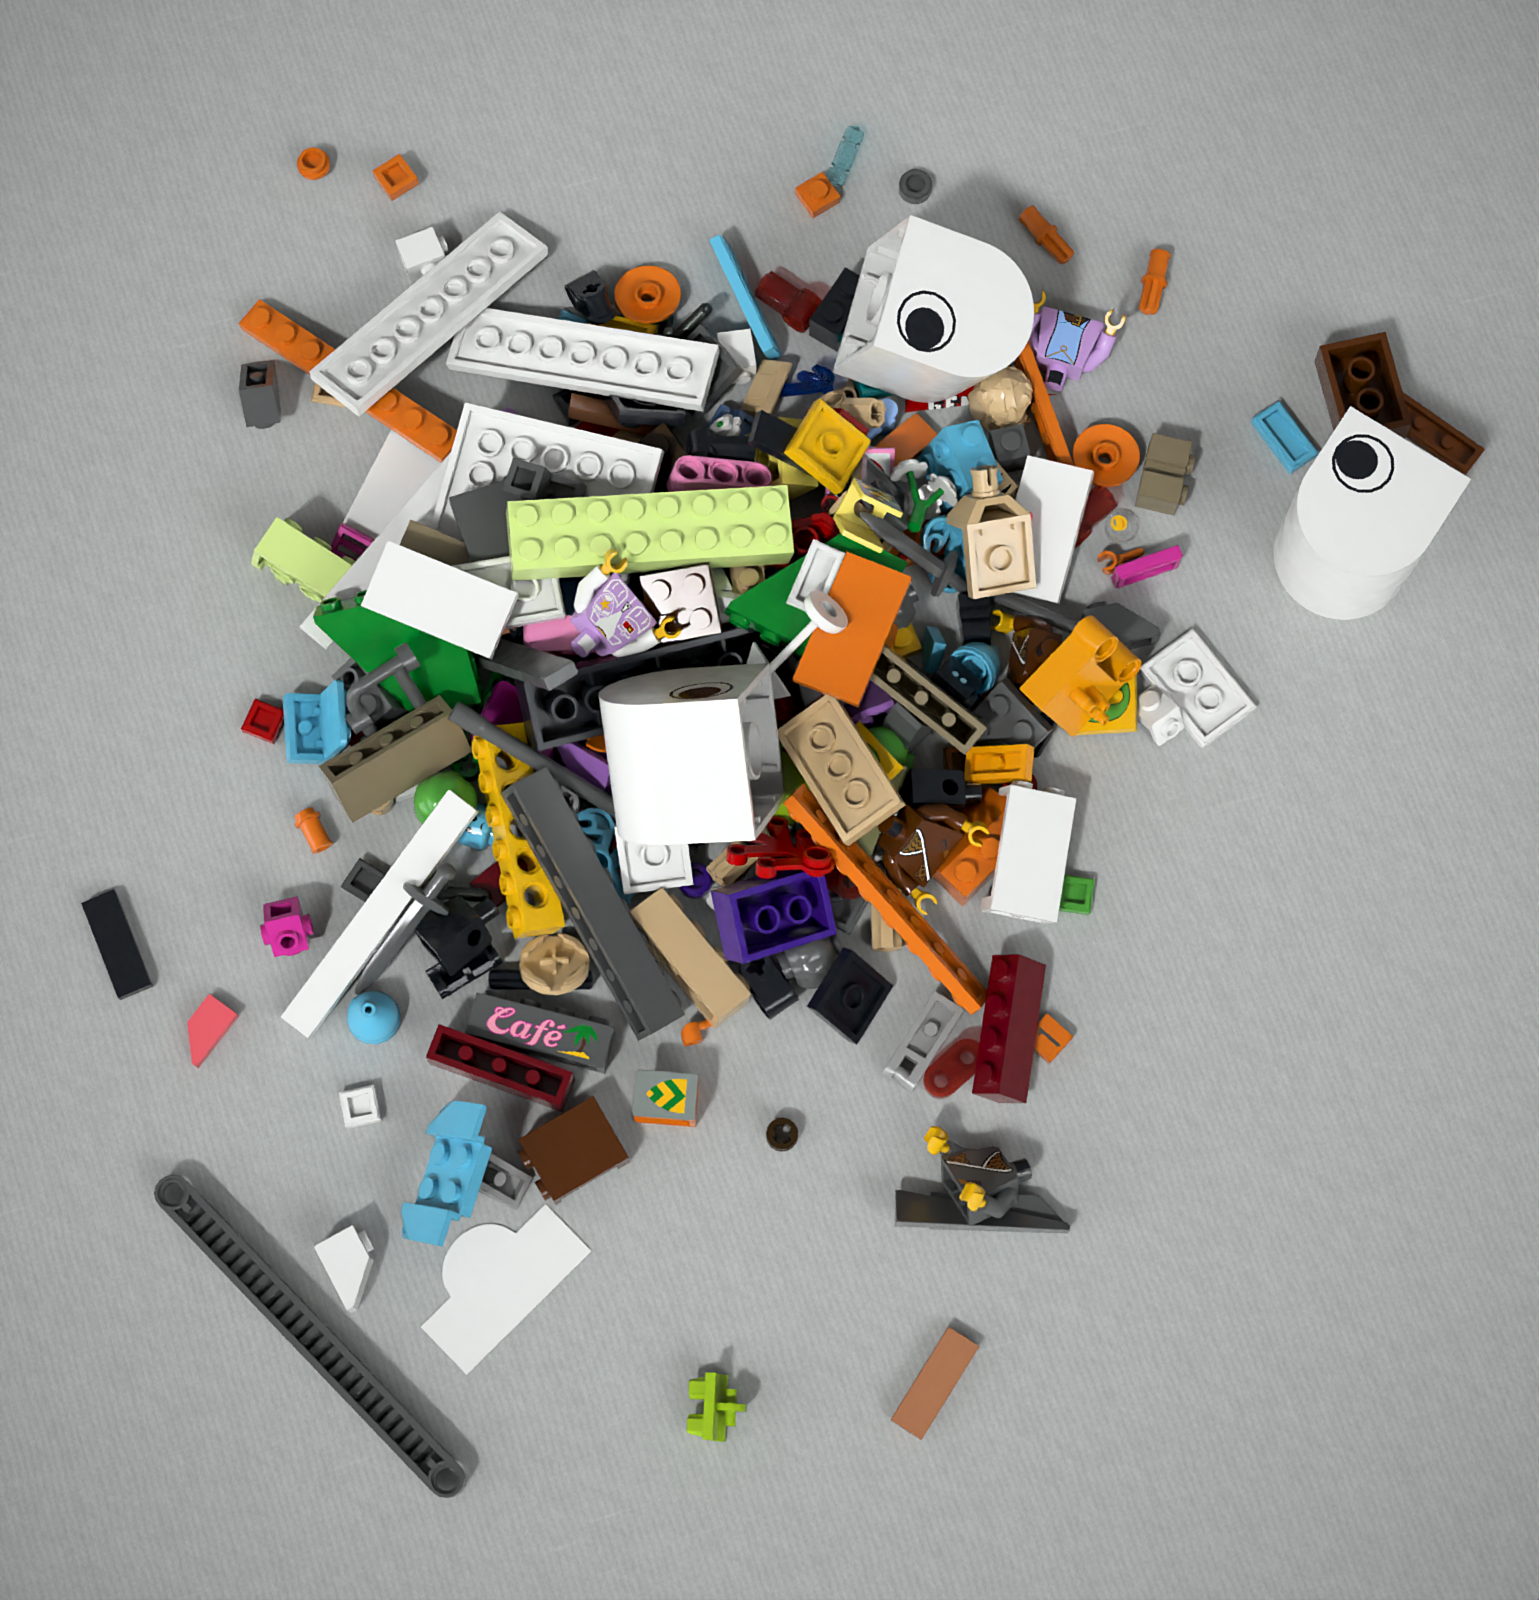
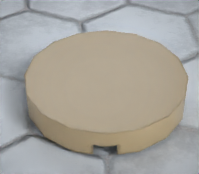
(554, 964)

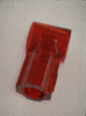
(793, 304)
(1098, 506)

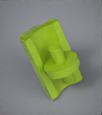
(719, 1407)

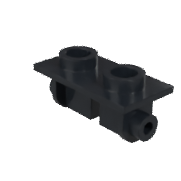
(479, 965)

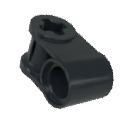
(591, 298)
(770, 989)

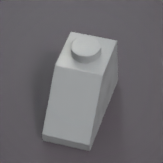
(504, 1182)

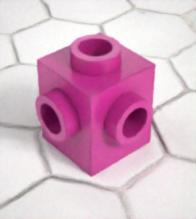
(286, 927)

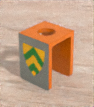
(665, 1098)

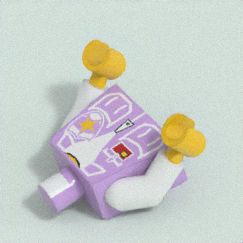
(612, 616)

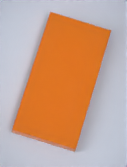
(845, 661)

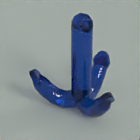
(818, 381)

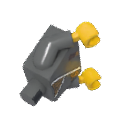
(977, 1179)

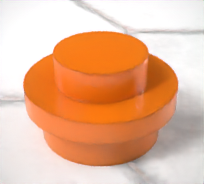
(313, 163)

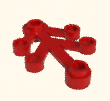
(813, 860)

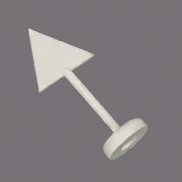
(823, 614)

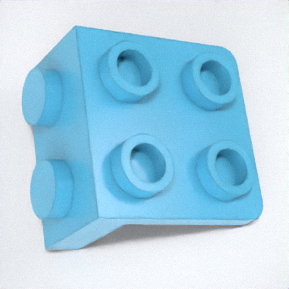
(954, 453)
(316, 725)

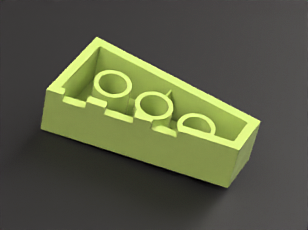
(300, 559)

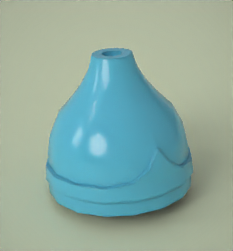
(981, 661)
(373, 1017)

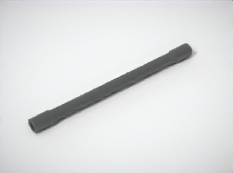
(480, 726)

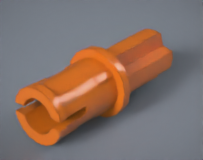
(1046, 235)
(1154, 281)

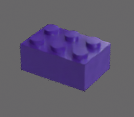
(761, 911)

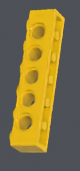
(521, 917)

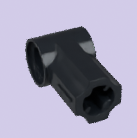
(706, 443)

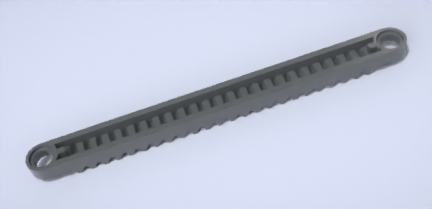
(310, 1336)

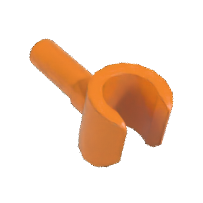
(1118, 559)
(691, 1032)

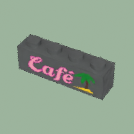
(541, 1032)

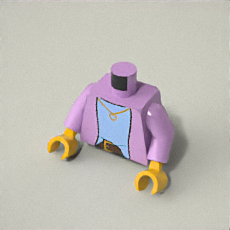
(1069, 343)

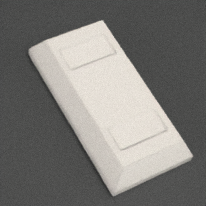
(815, 573)

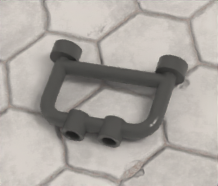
(400, 667)

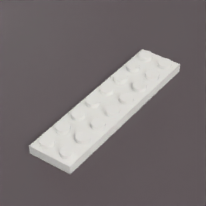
(428, 313)
(586, 358)

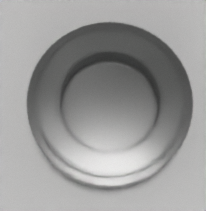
(915, 186)

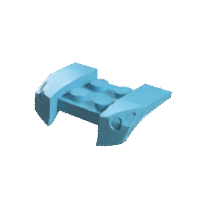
(451, 1175)

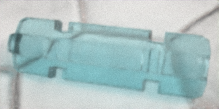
(845, 155)

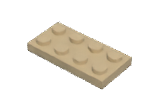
(840, 768)

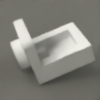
(1159, 714)

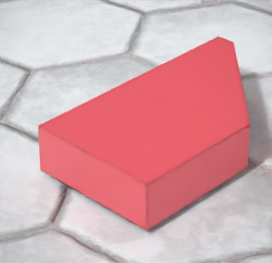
(208, 1027)

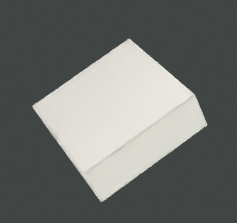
(360, 1106)

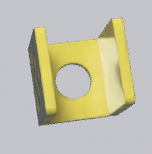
(852, 525)

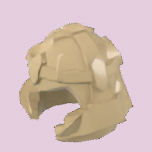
(1001, 399)

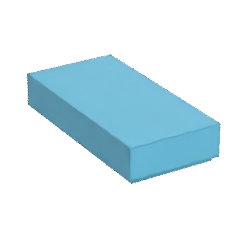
(1284, 437)

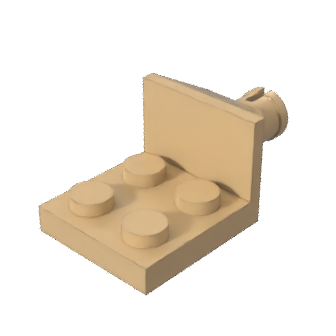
(994, 538)

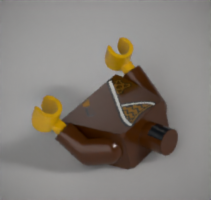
(1030, 645)
(920, 842)

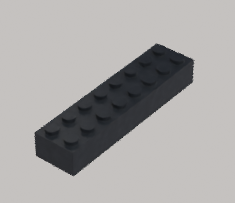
(573, 708)

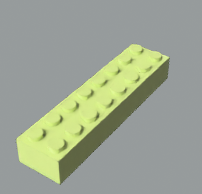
(650, 530)

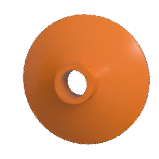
(644, 284)
(1108, 442)

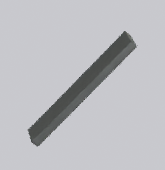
(528, 665)

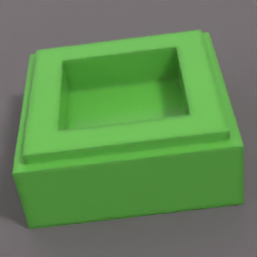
(1076, 895)

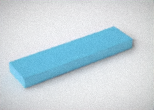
(746, 297)

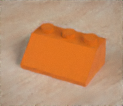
(972, 866)

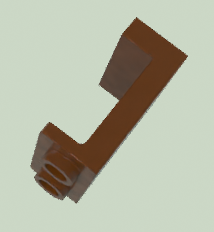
(572, 1150)

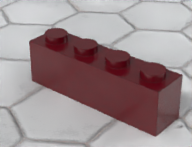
(1009, 1029)
(500, 1068)

